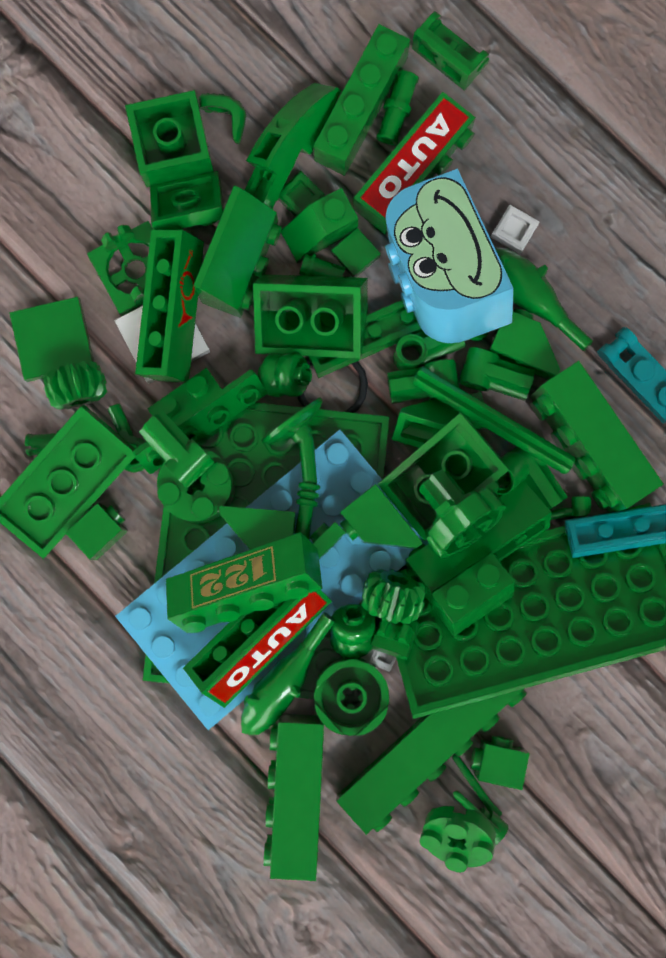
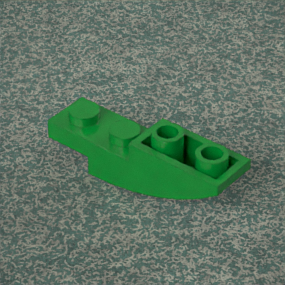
(288, 134)

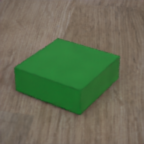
(299, 194)
(355, 253)

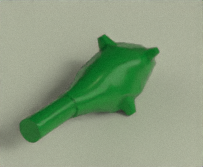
(537, 296)
(282, 683)

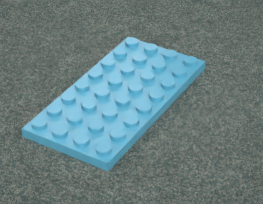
(344, 568)

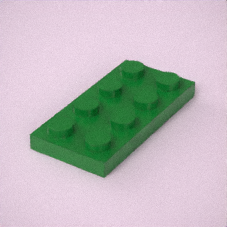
(64, 481)

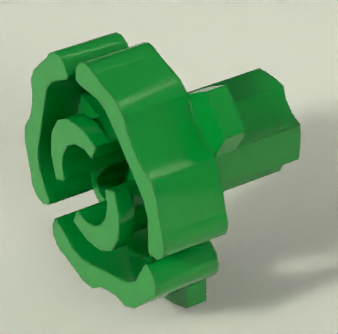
(459, 513)

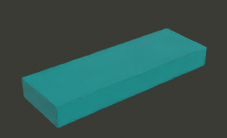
(616, 531)

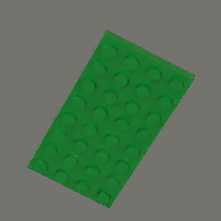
(558, 624)

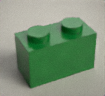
(472, 594)

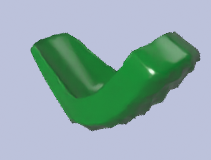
(226, 104)

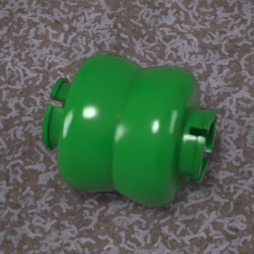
(285, 374)
(352, 631)

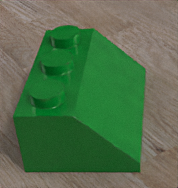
(237, 253)
(310, 315)

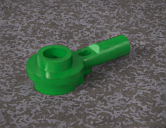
(124, 430)

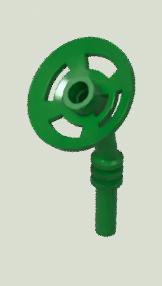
(299, 430)

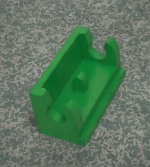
(448, 52)

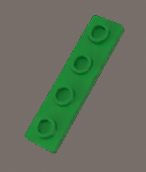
(201, 408)

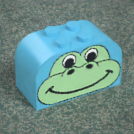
(446, 261)

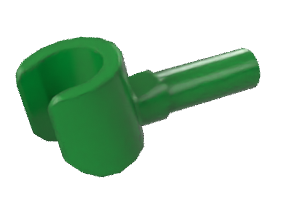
(579, 508)

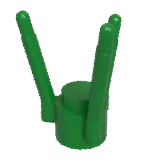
(492, 813)

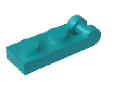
(640, 373)

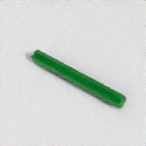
(494, 420)

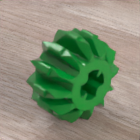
(75, 385)
(393, 596)

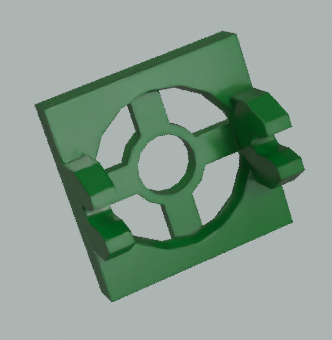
(101, 259)

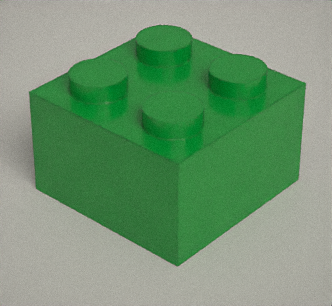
(169, 138)

